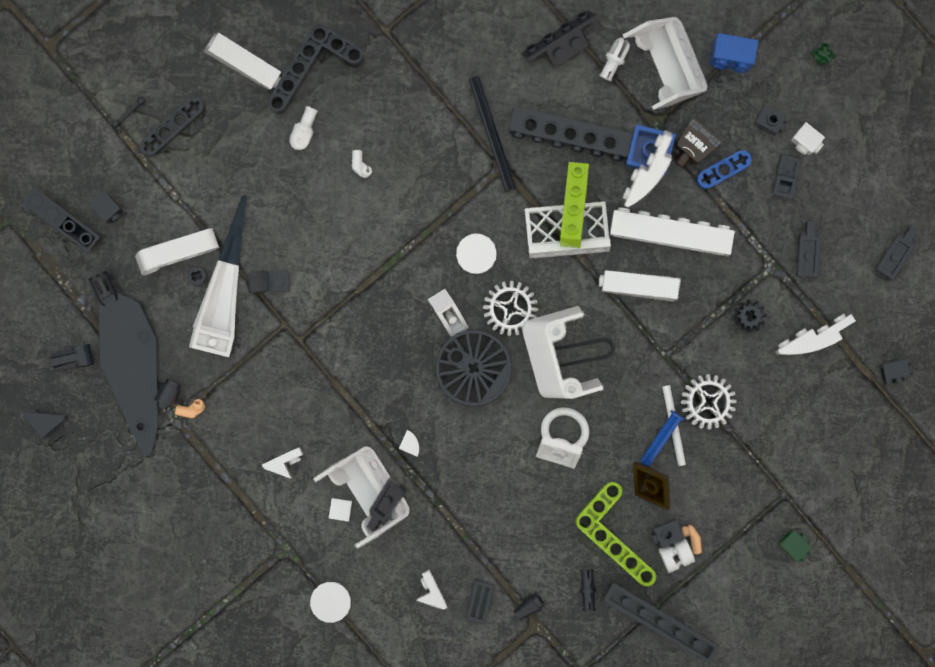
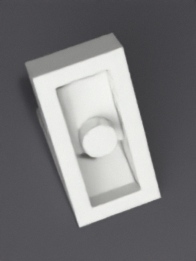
(279, 465)
(433, 597)

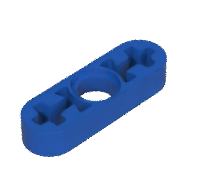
(739, 167)

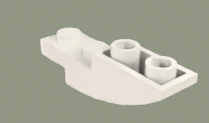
(648, 177)
(808, 340)

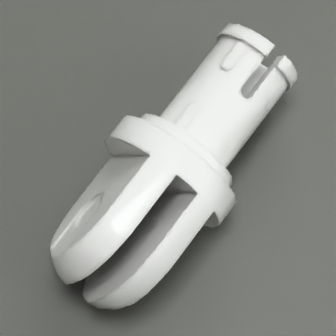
(615, 58)
(302, 131)

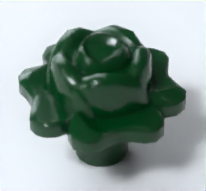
(823, 54)

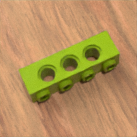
(574, 205)

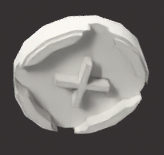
(476, 253)
(330, 602)

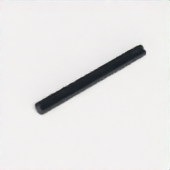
(492, 133)

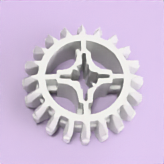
(516, 292)
(702, 394)

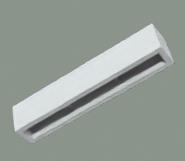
(671, 232)

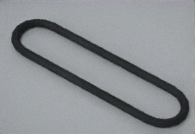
(585, 343)

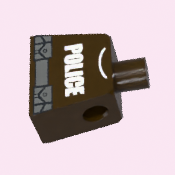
(695, 143)

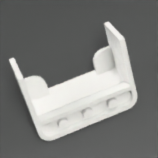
(673, 59)
(538, 336)
(365, 478)

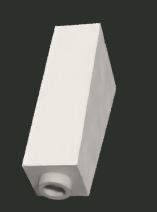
(242, 61)
(640, 285)

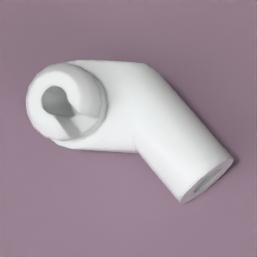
(359, 166)

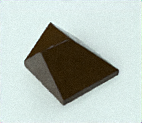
(651, 485)

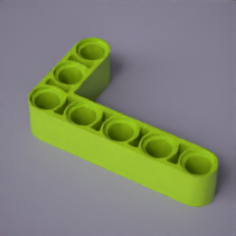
(610, 539)

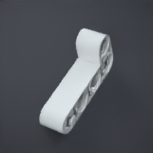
(176, 250)

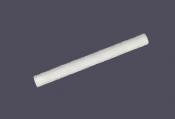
(676, 434)

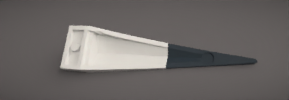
(216, 316)

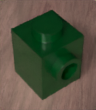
(795, 545)

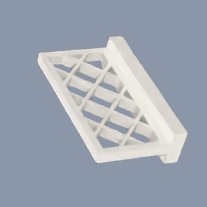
(553, 248)

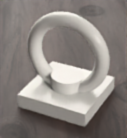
(560, 450)

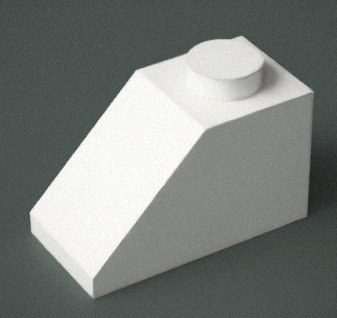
(448, 313)

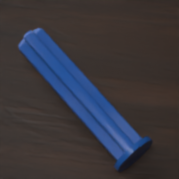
(661, 438)

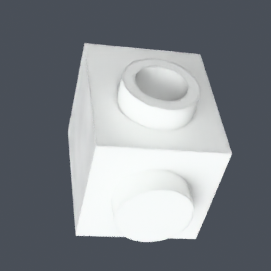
(808, 140)

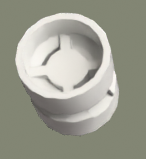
(683, 552)

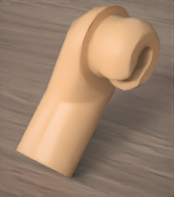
(191, 411)
(694, 537)

